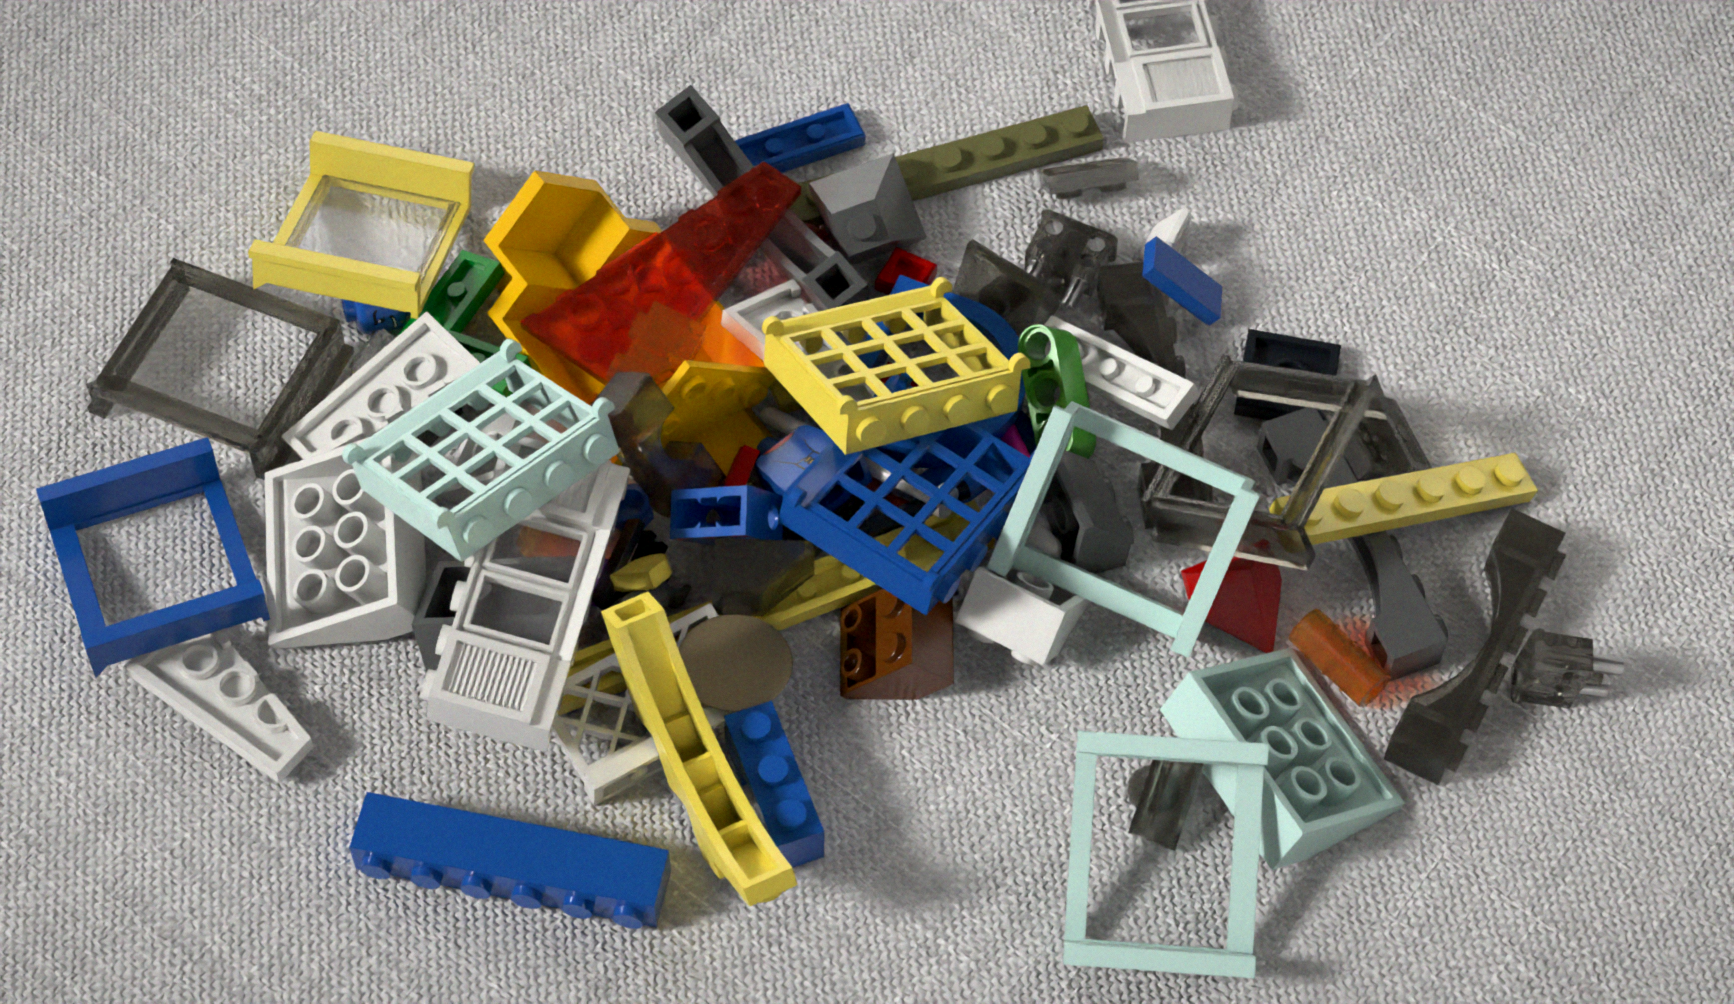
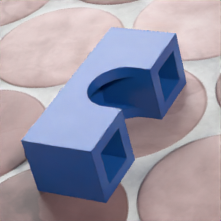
(775, 782)

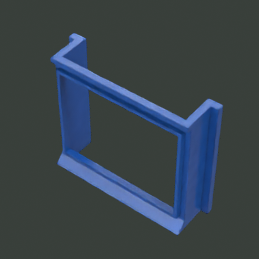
(128, 490)

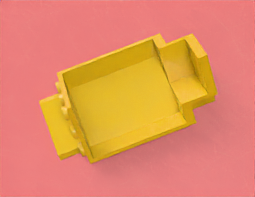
(557, 240)

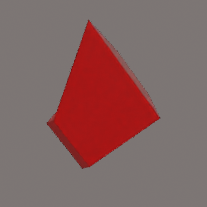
(1245, 600)

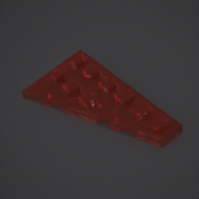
(680, 268)

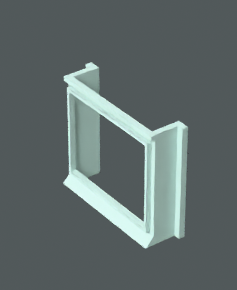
(1014, 552)
(1238, 956)

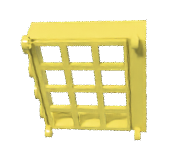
(985, 384)

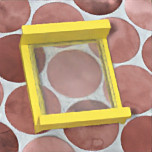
(368, 224)

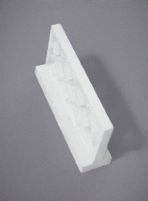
(640, 756)

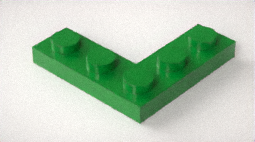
(458, 299)

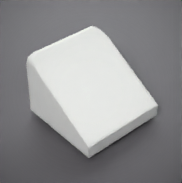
(1171, 230)

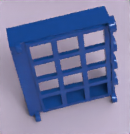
(963, 447)

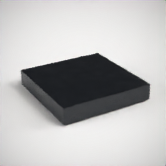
(1288, 353)

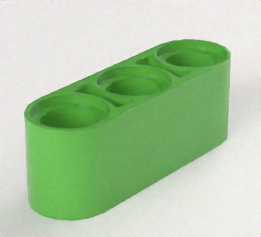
(1045, 373)

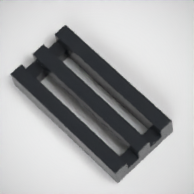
(629, 537)

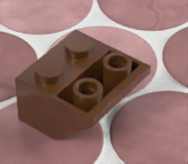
(894, 649)

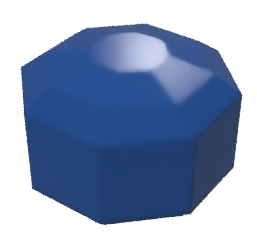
(634, 507)

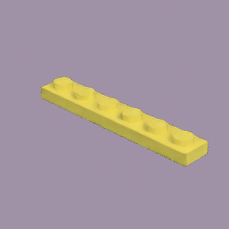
(1416, 498)

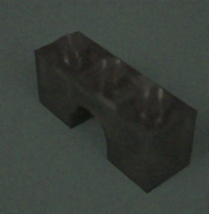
(637, 429)

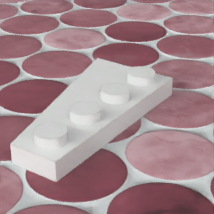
(784, 302)
(383, 389)
(225, 698)

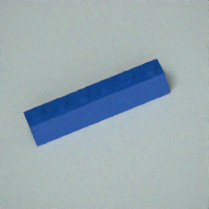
(511, 860)

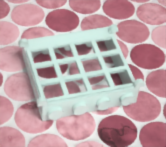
(513, 494)

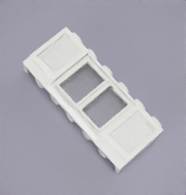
(1165, 67)
(524, 612)

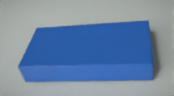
(1182, 281)

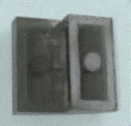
(1383, 447)

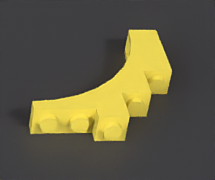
(691, 757)

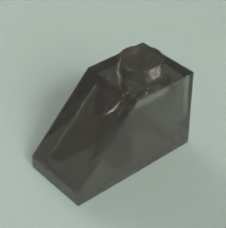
(758, 573)

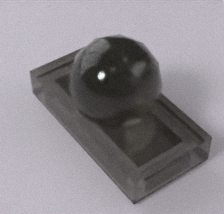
(1162, 800)

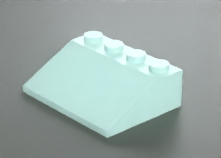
(1317, 772)

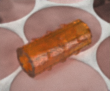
(1339, 657)

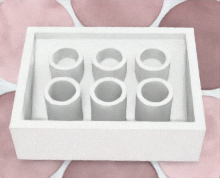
(338, 556)

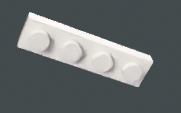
(1130, 379)

